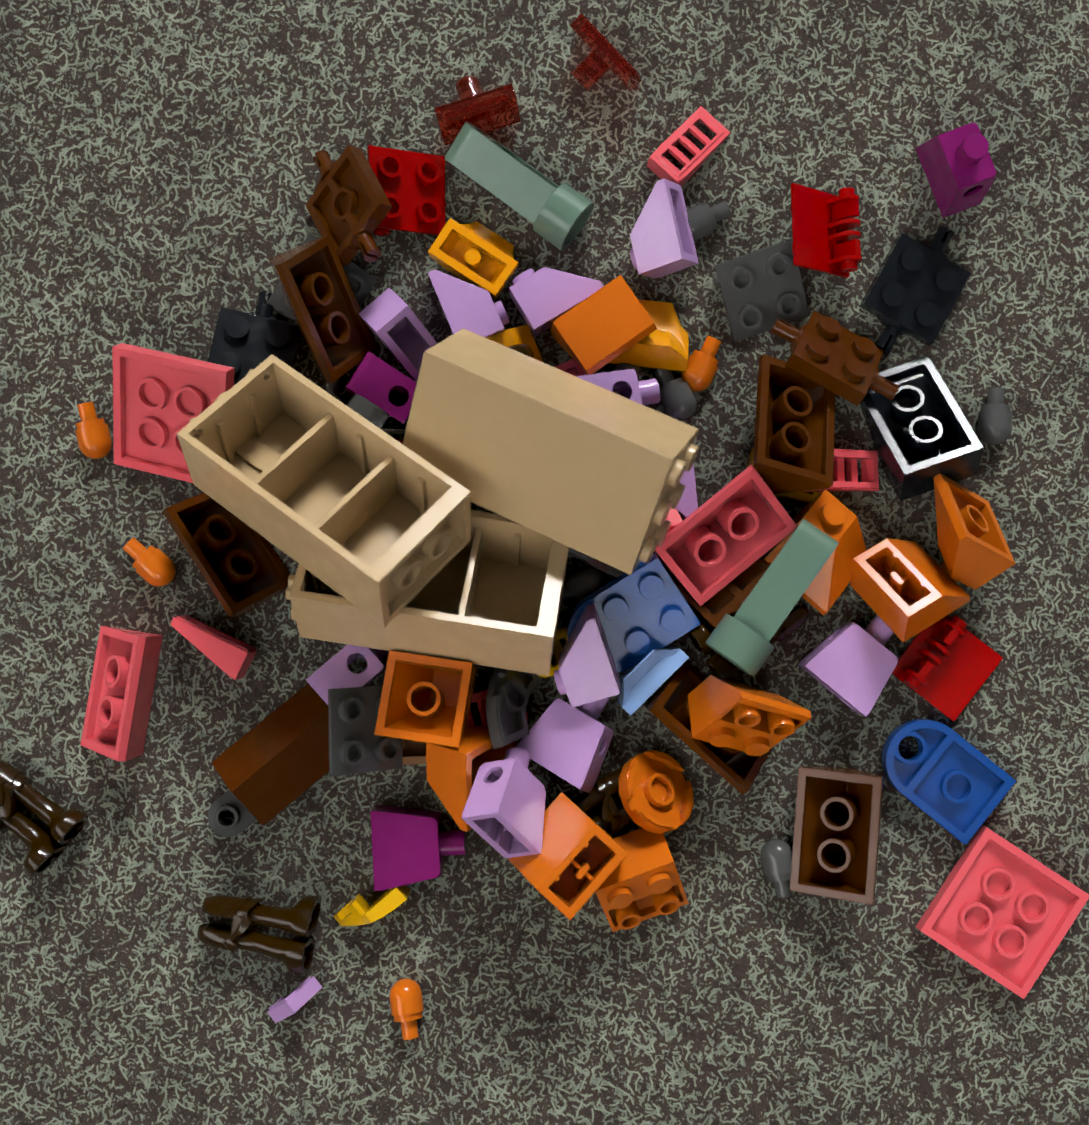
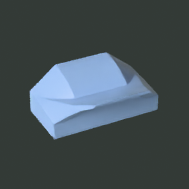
(647, 676)

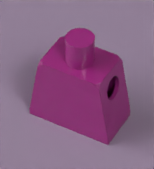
(957, 165)
(376, 380)
(410, 845)

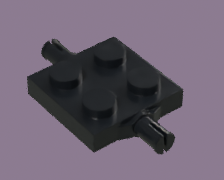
(914, 289)
(250, 338)

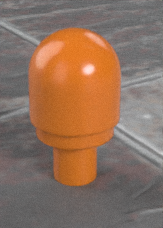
(702, 365)
(92, 433)
(151, 563)
(407, 1006)

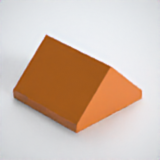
(603, 326)

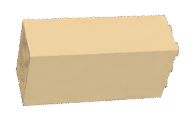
(550, 448)
(327, 488)
(485, 607)

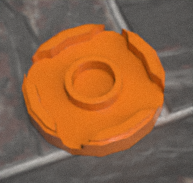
(655, 792)

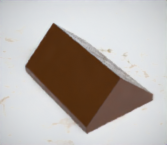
(324, 306)
(793, 429)
(228, 553)
(672, 709)
(279, 756)
(836, 833)

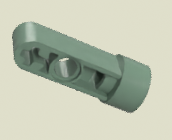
(553, 209)
(747, 635)

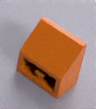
(905, 586)
(742, 716)
(572, 859)
(642, 883)

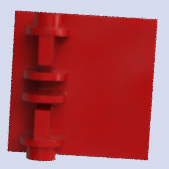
(414, 188)
(824, 230)
(946, 665)

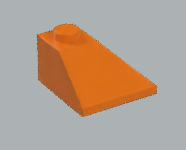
(843, 526)
(968, 535)
(425, 699)
(453, 769)

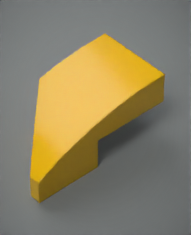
(360, 912)

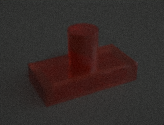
(601, 58)
(483, 109)

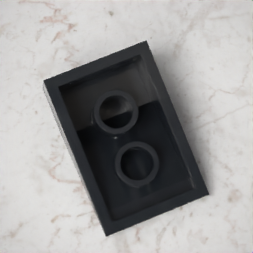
(920, 430)

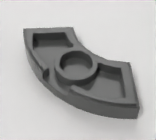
(507, 705)

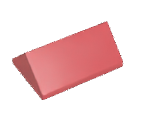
(725, 535)
(121, 692)

